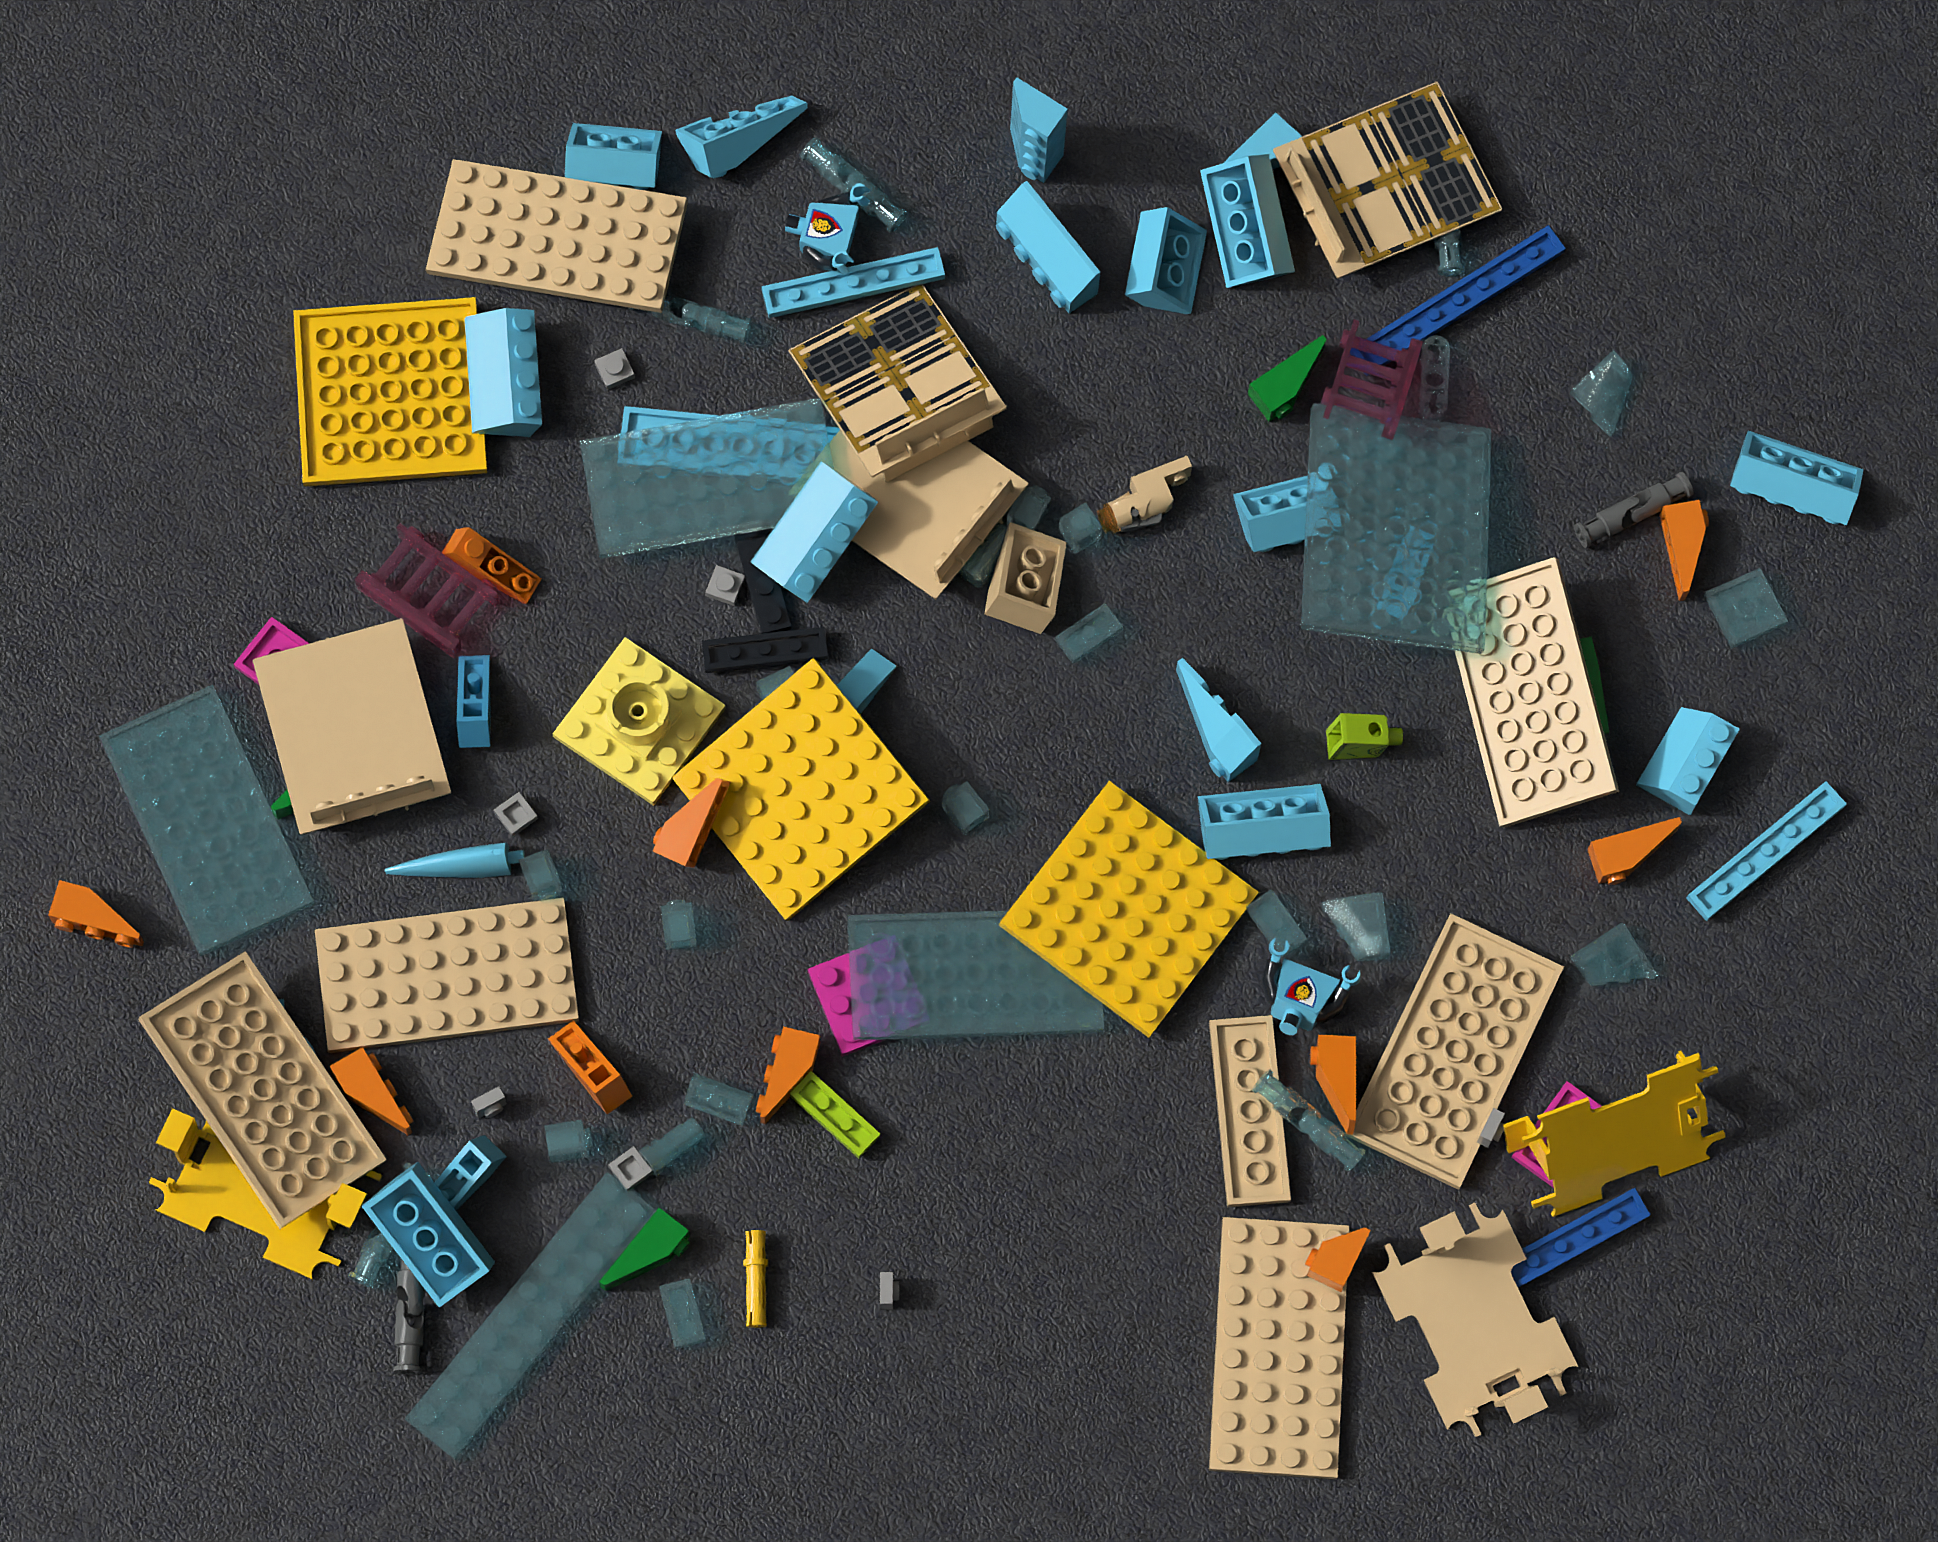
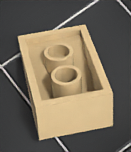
(1026, 579)

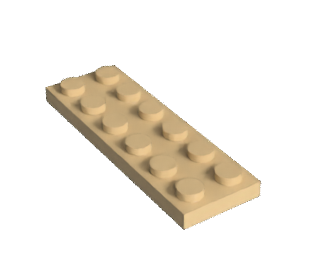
(1248, 1124)

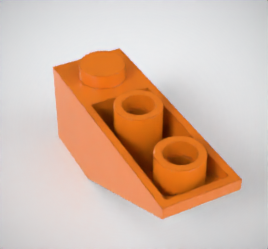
(491, 563)
(84, 910)
(794, 1059)
(365, 1088)

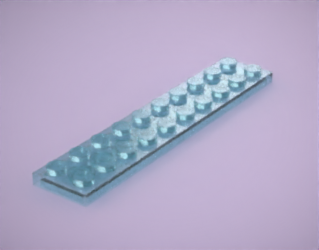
(529, 1316)

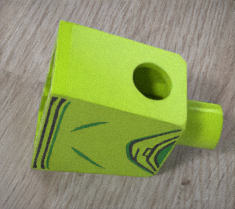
(1360, 736)

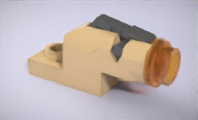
(1148, 499)

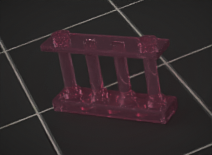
(1399, 377)
(423, 620)

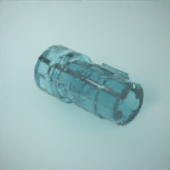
(984, 559)
(672, 1145)

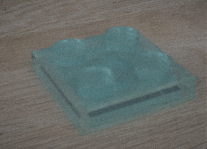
(1745, 608)

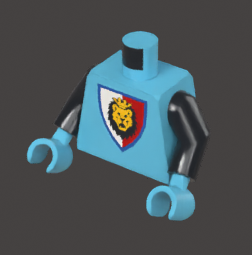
(829, 229)
(1301, 994)

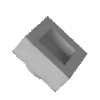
(614, 369)
(725, 585)
(515, 814)
(489, 1103)
(1493, 1128)
(630, 1168)
(888, 1290)

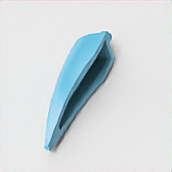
(468, 862)

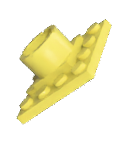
(642, 749)

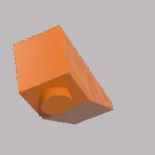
(1683, 533)
(687, 830)
(1624, 852)
(590, 1067)
(1337, 1075)

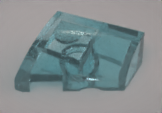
(1605, 391)
(1361, 924)
(1613, 959)

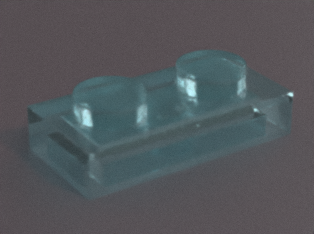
(1089, 633)
(1276, 922)
(718, 1099)
(682, 1313)

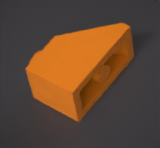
(1336, 1258)

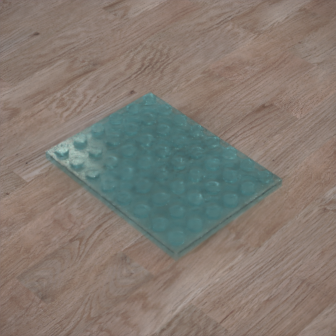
(1397, 530)

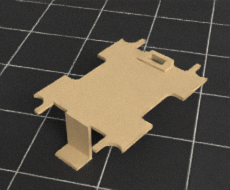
(1475, 1319)

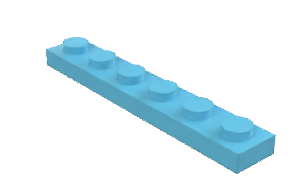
(860, 282)
(1766, 851)

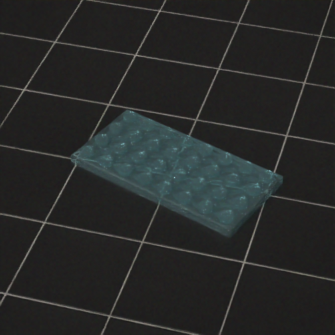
(702, 476)
(206, 820)
(956, 980)

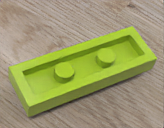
(834, 1114)

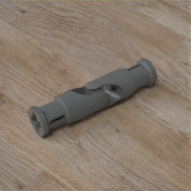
(1637, 507)
(407, 1338)

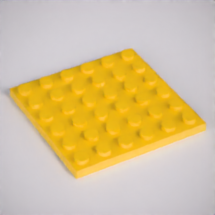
(385, 392)
(804, 790)
(1128, 909)

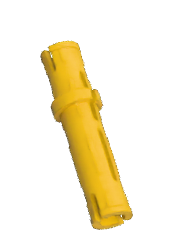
(755, 1286)

